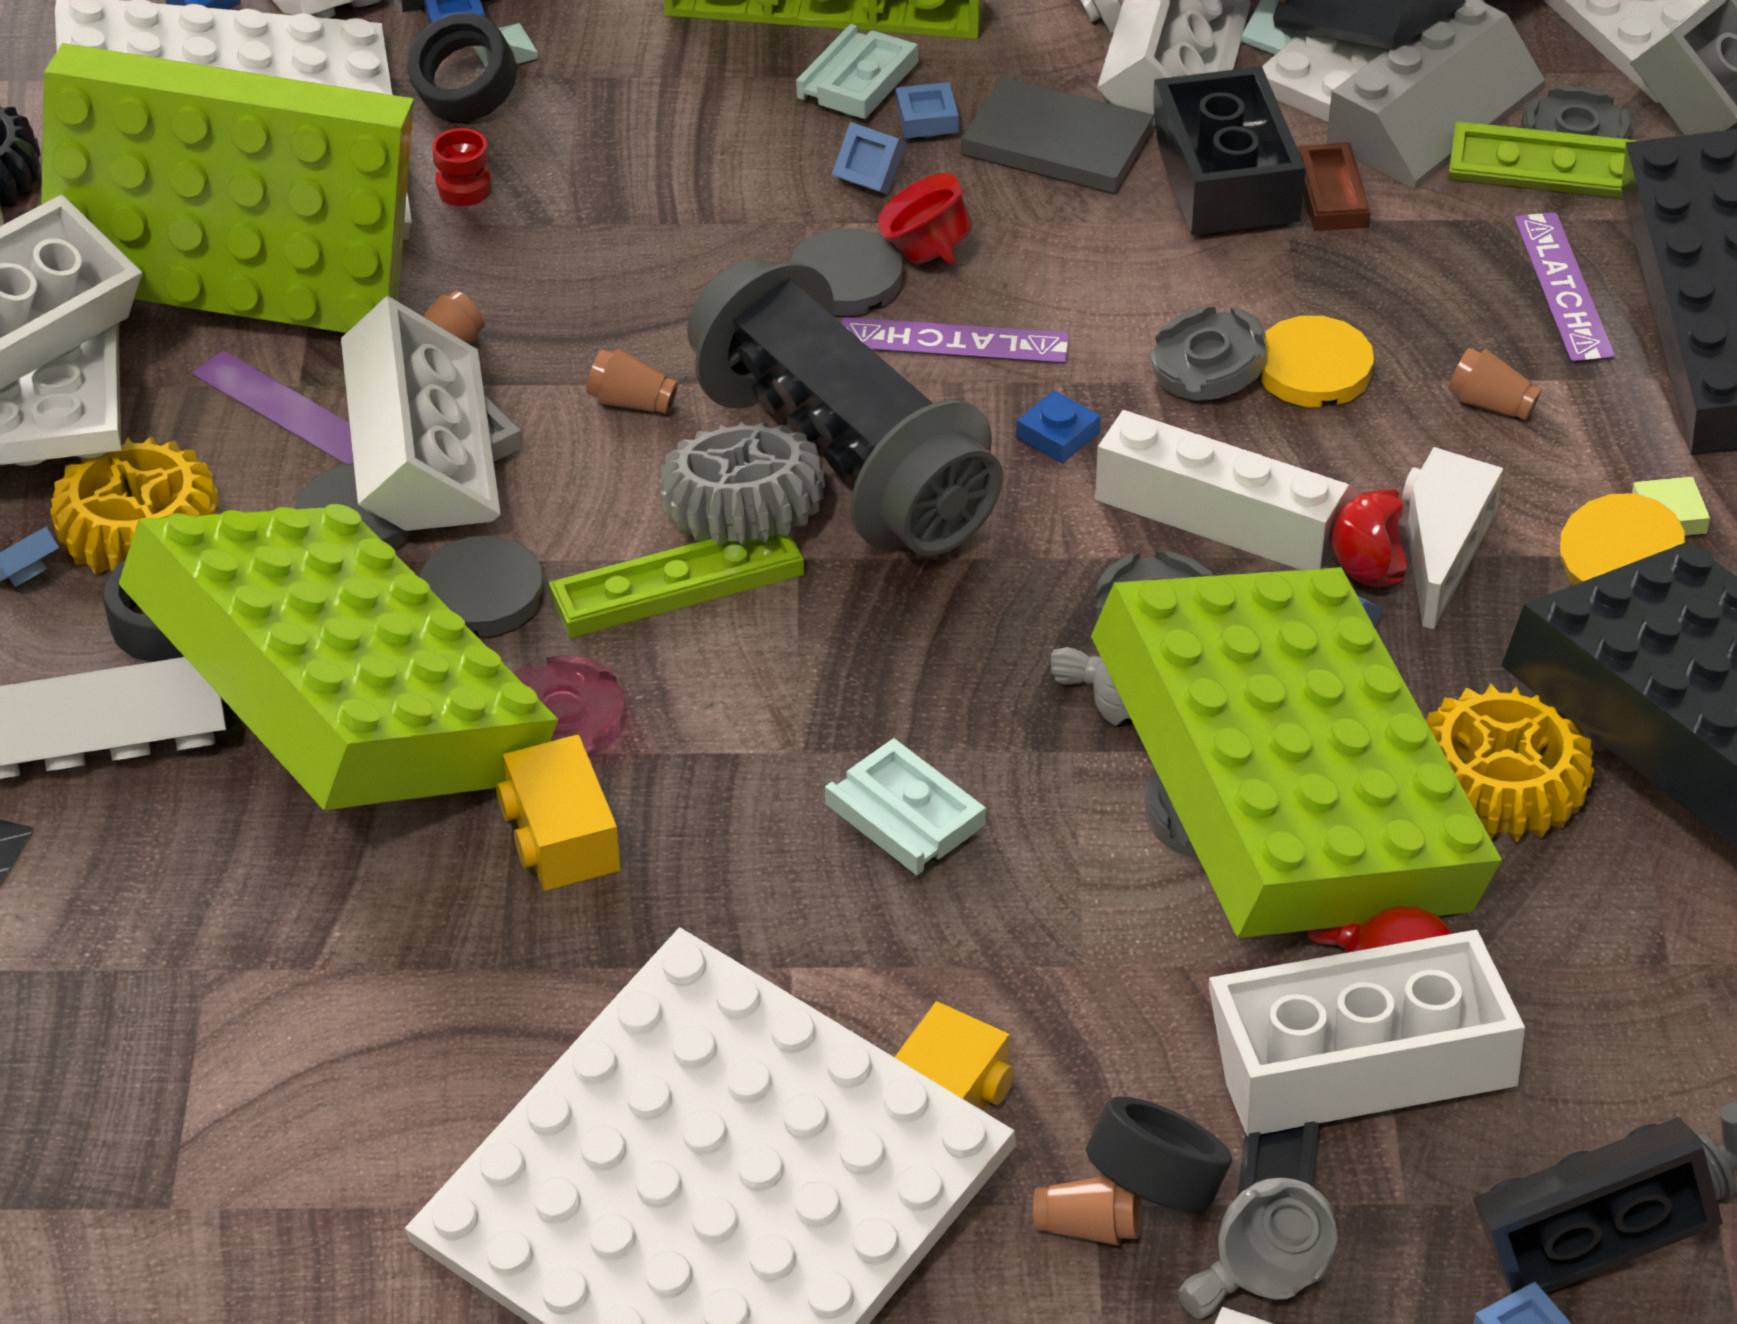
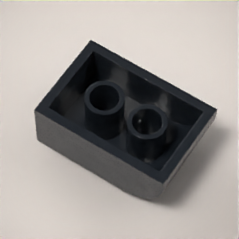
(1228, 151)

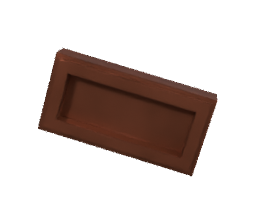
(1333, 187)

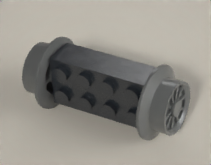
(916, 463)

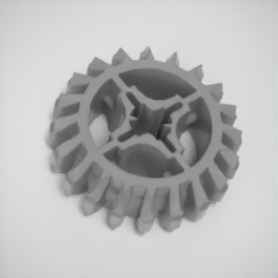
(742, 483)

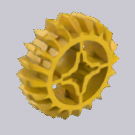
(106, 496)
(1503, 749)

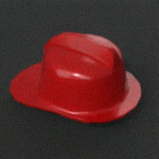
(927, 219)

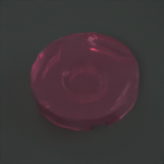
(582, 698)

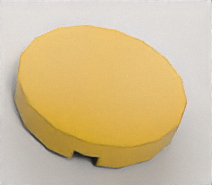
(1316, 361)
(1616, 533)

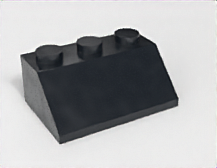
(1363, 21)
(1600, 1207)

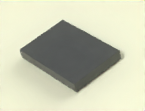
(1057, 134)

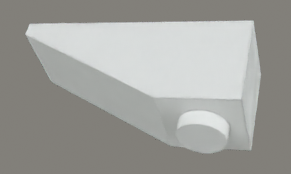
(1447, 519)

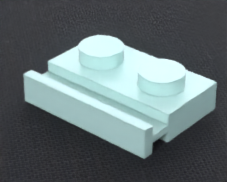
(857, 71)
(905, 806)

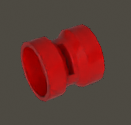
(461, 167)

